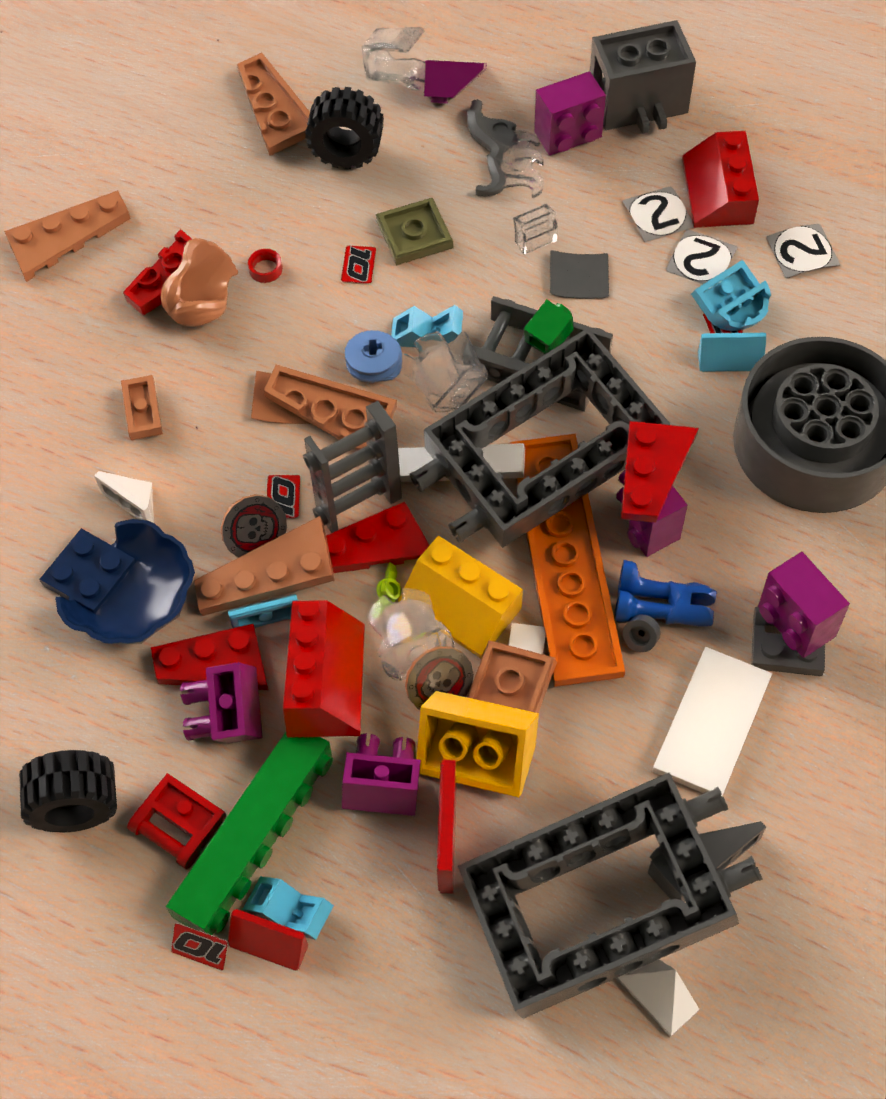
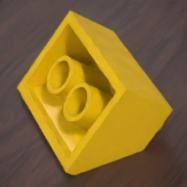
(465, 594)
(486, 739)

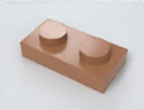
(141, 407)

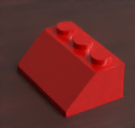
(721, 181)

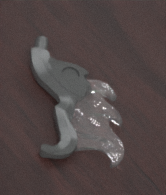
(509, 155)

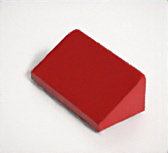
(267, 939)

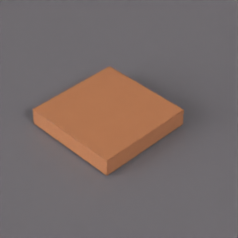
(512, 677)

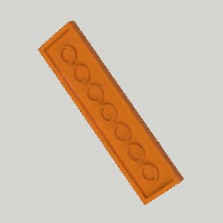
(571, 580)

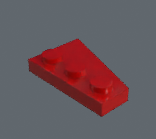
(146, 288)
(651, 467)
(377, 539)
(190, 657)

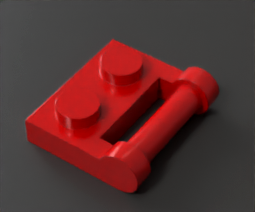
(182, 809)

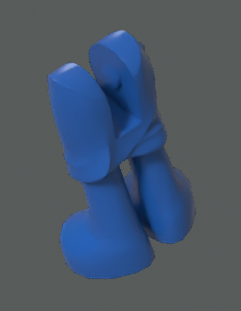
(678, 597)

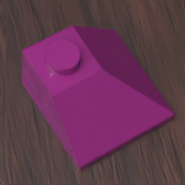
(449, 78)

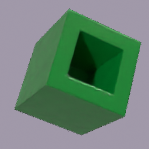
(549, 327)

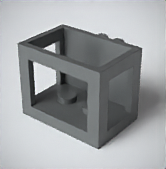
(644, 74)

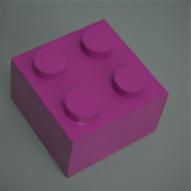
(569, 113)
(802, 605)

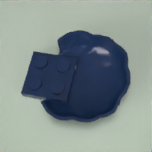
(121, 588)

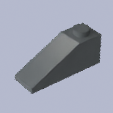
(723, 849)

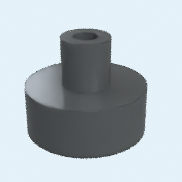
(641, 633)

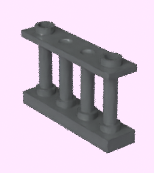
(499, 367)
(382, 469)

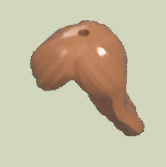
(199, 286)

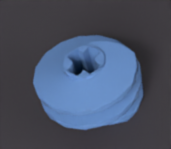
(373, 356)

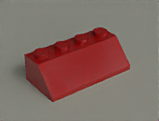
(323, 671)

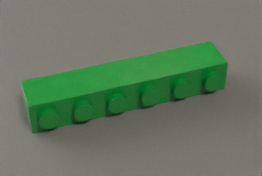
(249, 833)

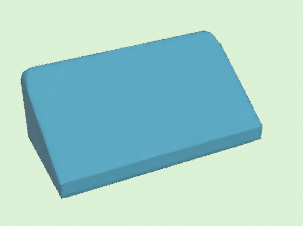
(730, 351)
(263, 612)

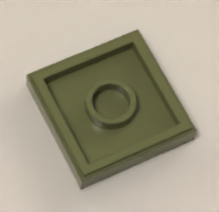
(414, 231)

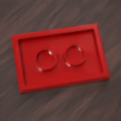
(446, 827)

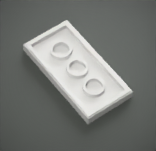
(712, 722)

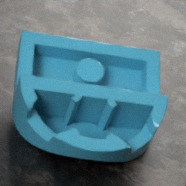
(734, 298)

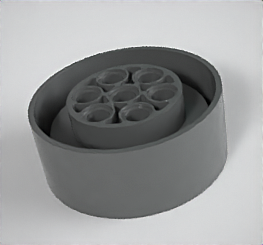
(780, 451)

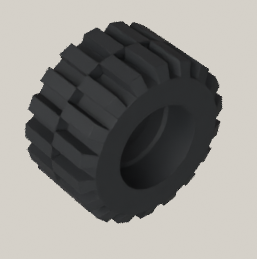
(347, 110)
(67, 791)

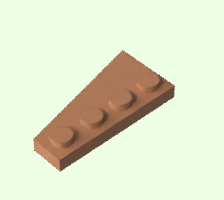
(275, 105)
(54, 235)
(323, 402)
(274, 569)

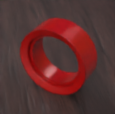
(261, 255)

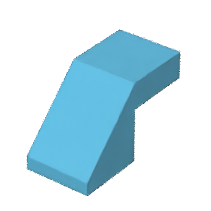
(416, 323)
(286, 906)

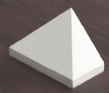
(129, 493)
(661, 994)

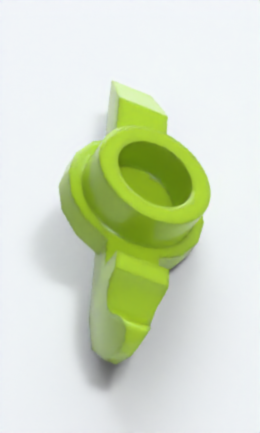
(389, 585)

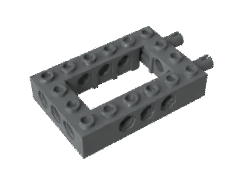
(459, 437)
(583, 838)

